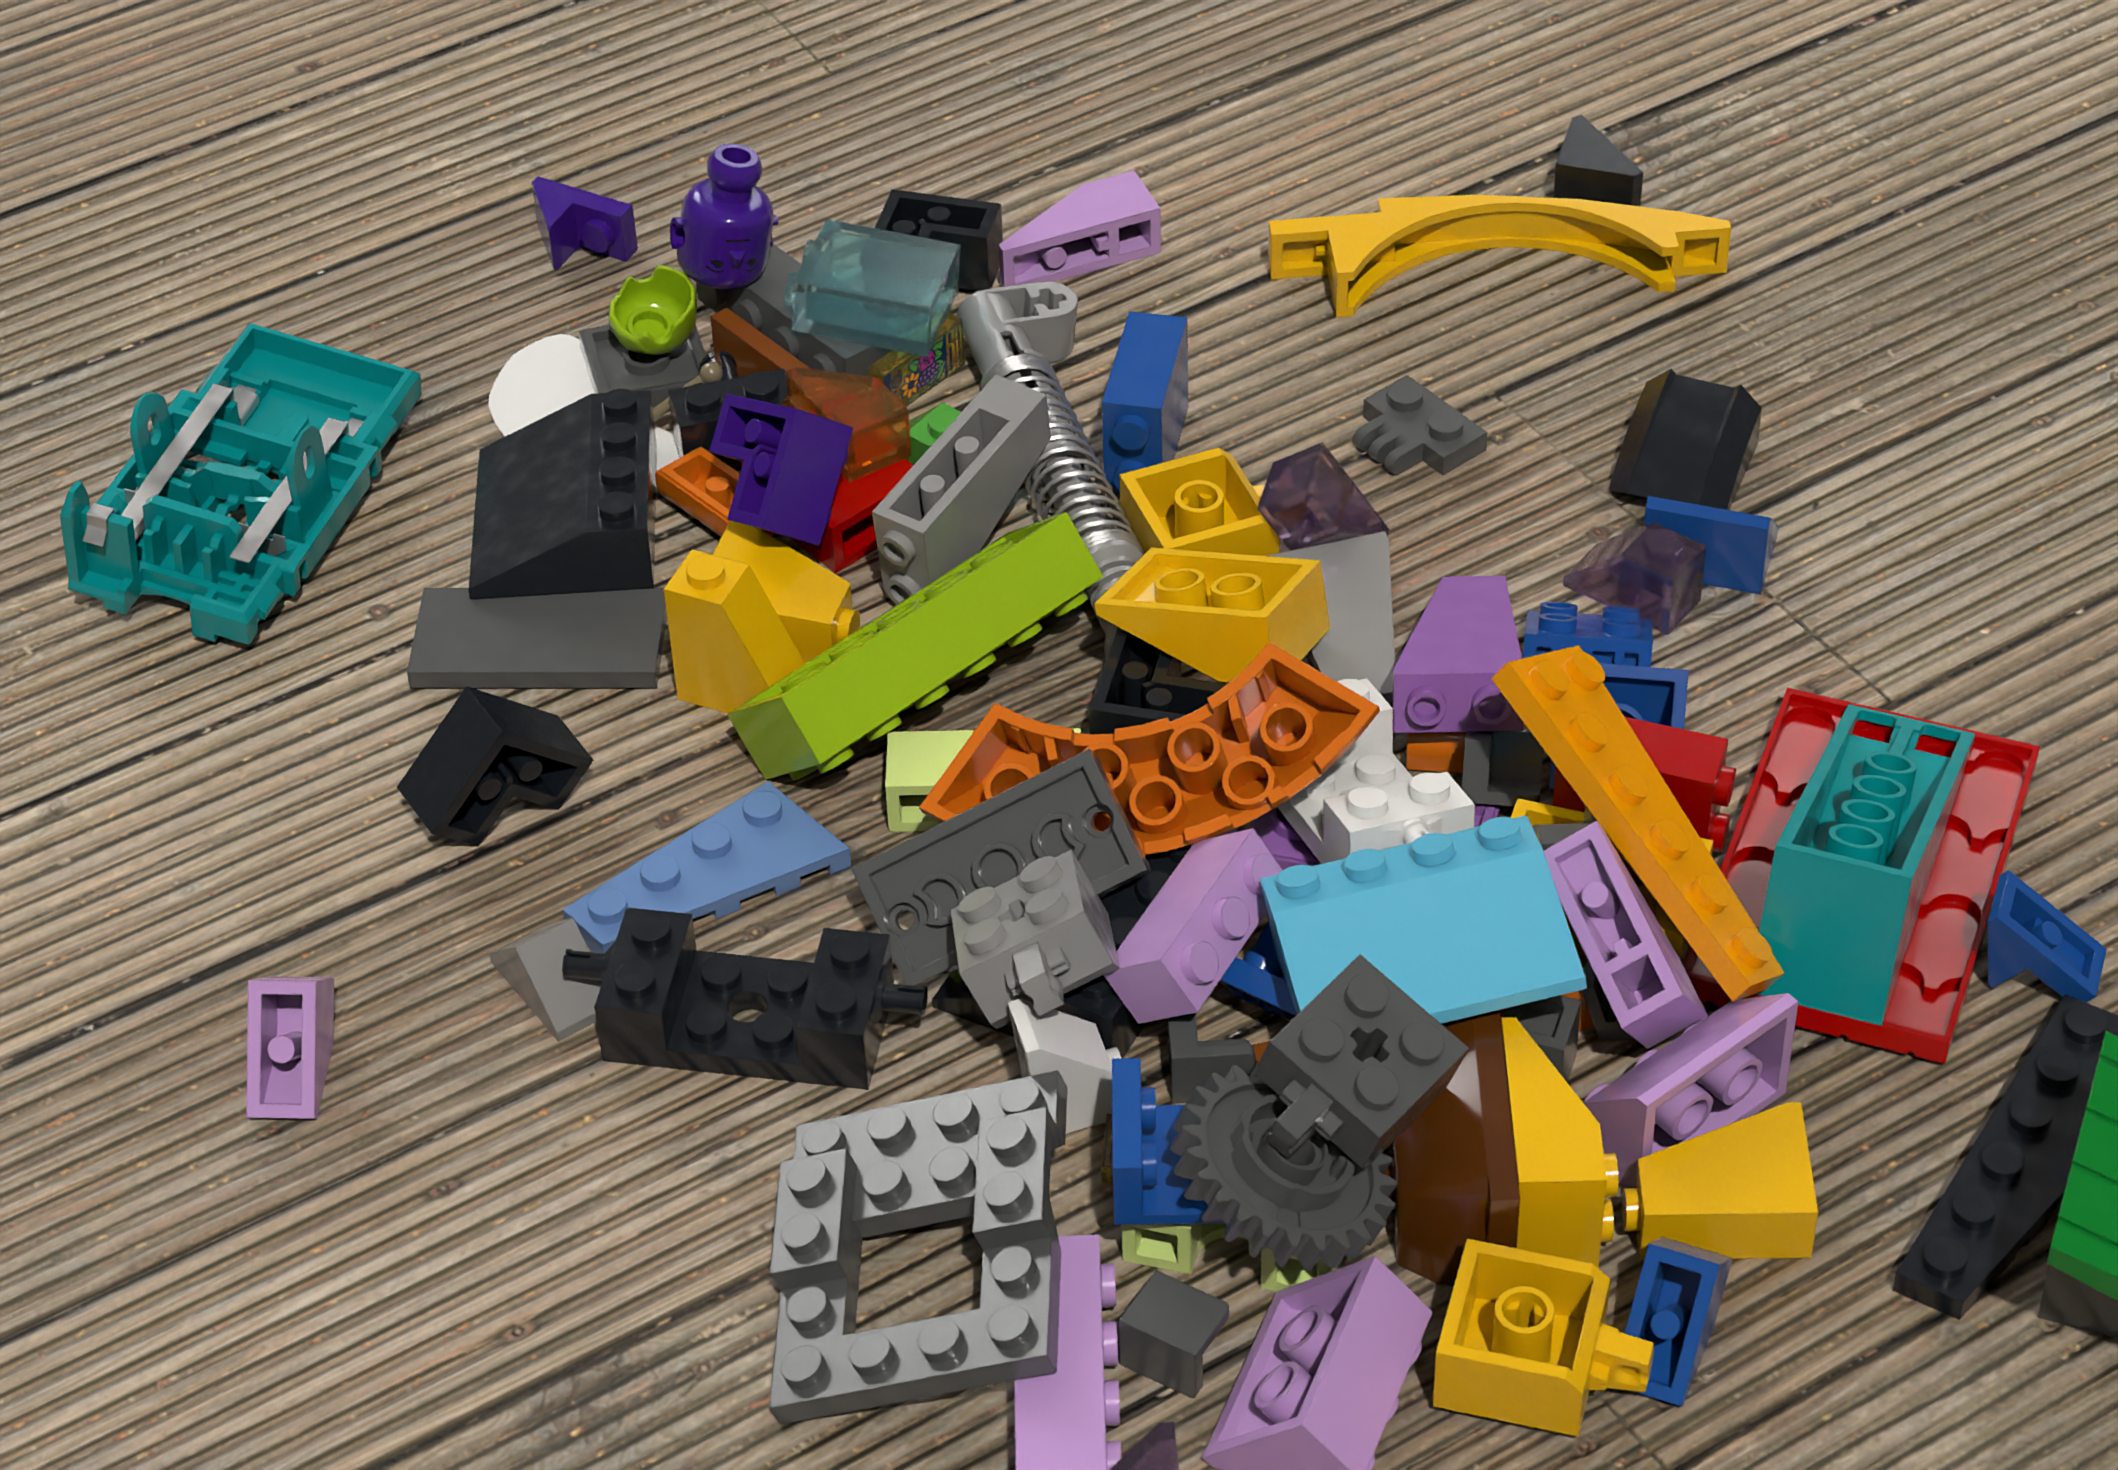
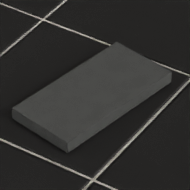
(538, 640)

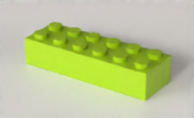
(915, 649)

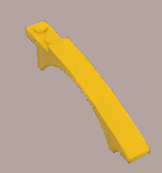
(1372, 248)

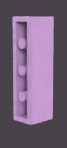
(1066, 1411)

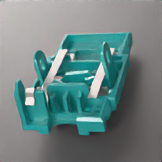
(267, 406)

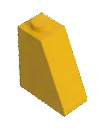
(805, 595)
(724, 633)
(1730, 1190)

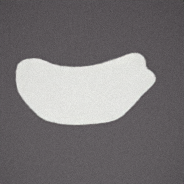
(547, 379)

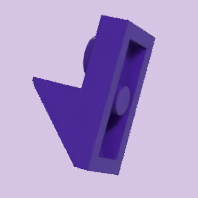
(582, 219)

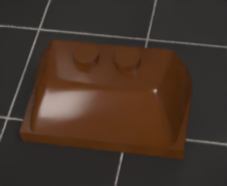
(1458, 1162)

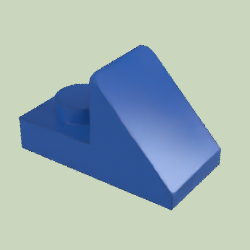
(2038, 937)

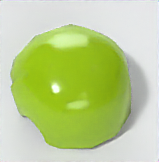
(654, 312)

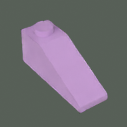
(1084, 232)
(1622, 938)

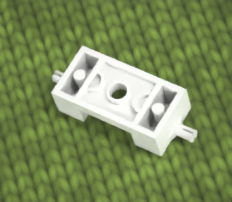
(1372, 797)

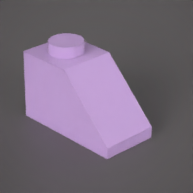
(288, 1045)

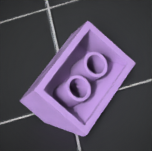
(1698, 1082)
(1322, 1374)

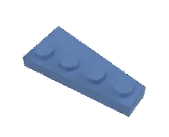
(706, 871)

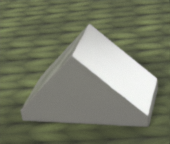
(535, 972)

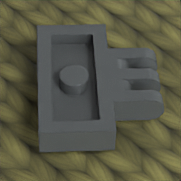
(1416, 426)

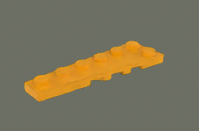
(1604, 762)

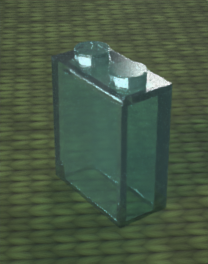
(874, 287)

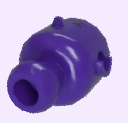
(725, 222)

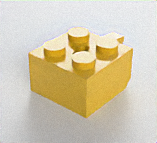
(1197, 506)
(1532, 1340)

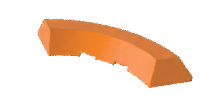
(1182, 777)

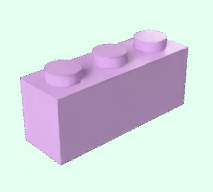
(1194, 927)

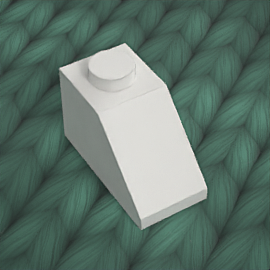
(1073, 1049)

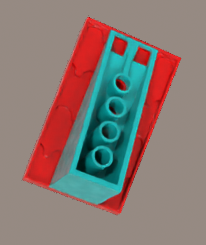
(1874, 866)

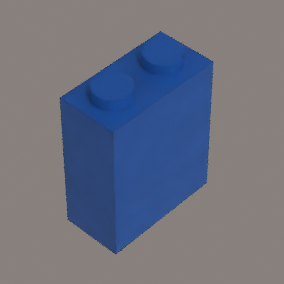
(1145, 395)

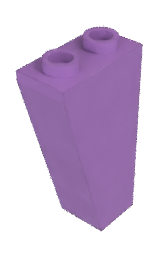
(1451, 657)

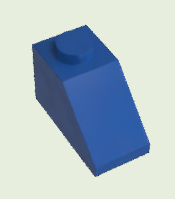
(1677, 1312)

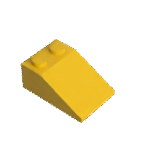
(1219, 606)
(1557, 1157)

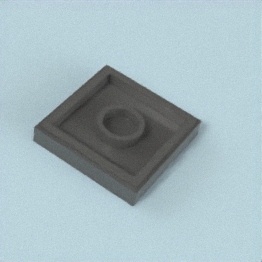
(617, 368)

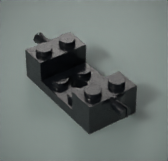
(678, 1004)

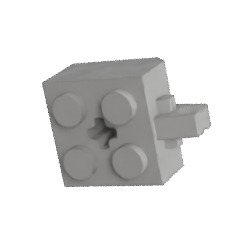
(1033, 938)

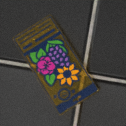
(913, 375)

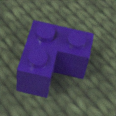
(786, 468)

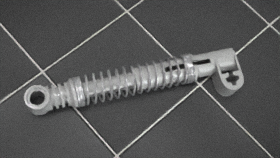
(1017, 336)

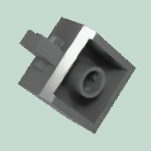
(1357, 1065)

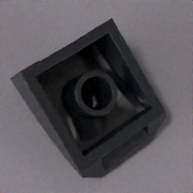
(1688, 442)

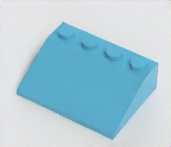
(1449, 919)

